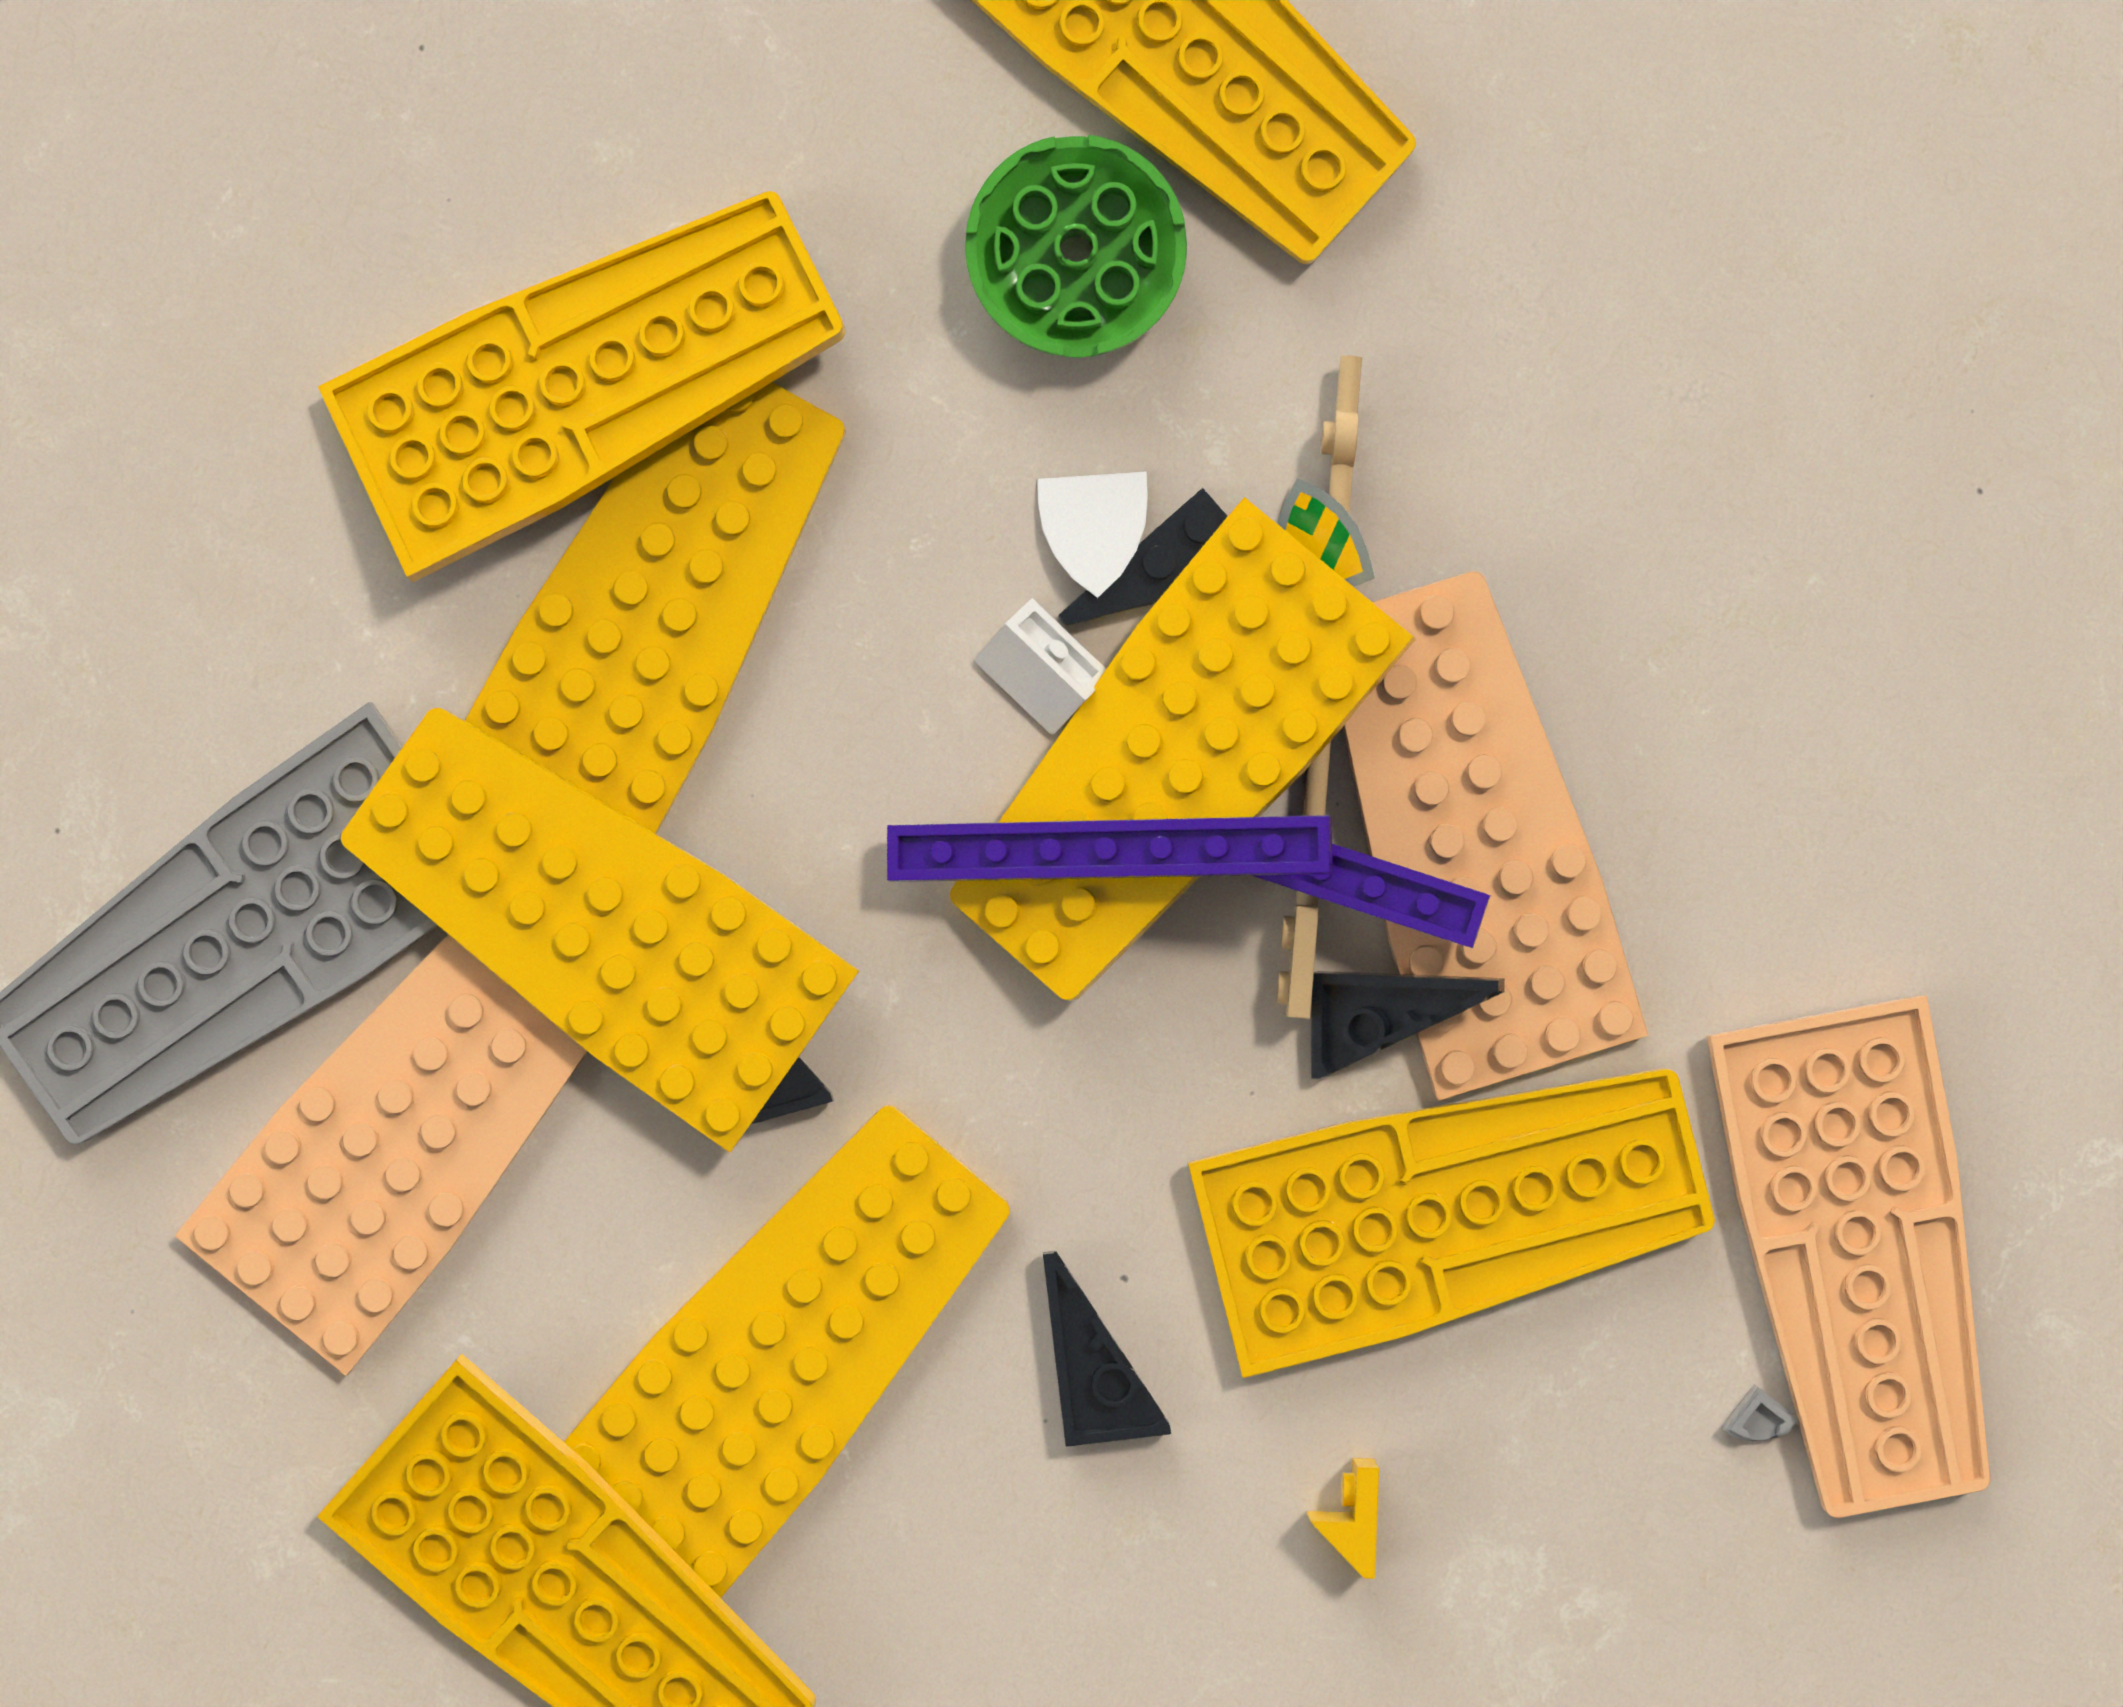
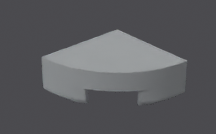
(1759, 1418)

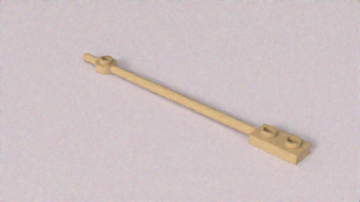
(1300, 931)

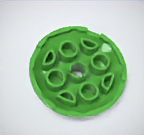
(1084, 191)

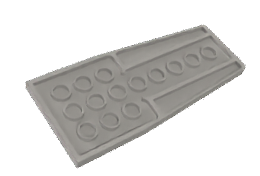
(214, 941)

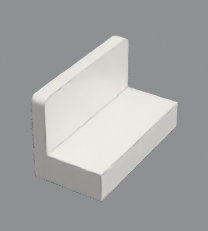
(1041, 666)

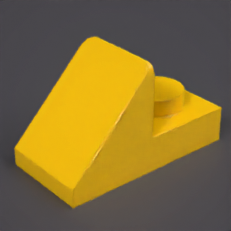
(1354, 1531)

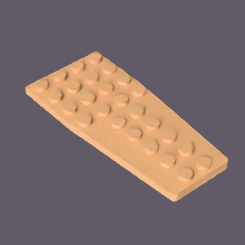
(1471, 793)
(385, 1154)
(1860, 1247)

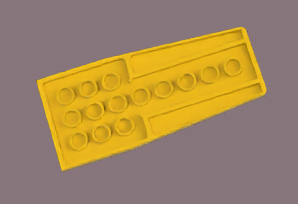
(1231, 99)
(577, 379)
(660, 604)
(1194, 718)
(600, 924)
(1443, 1211)
(790, 1346)
(545, 1562)

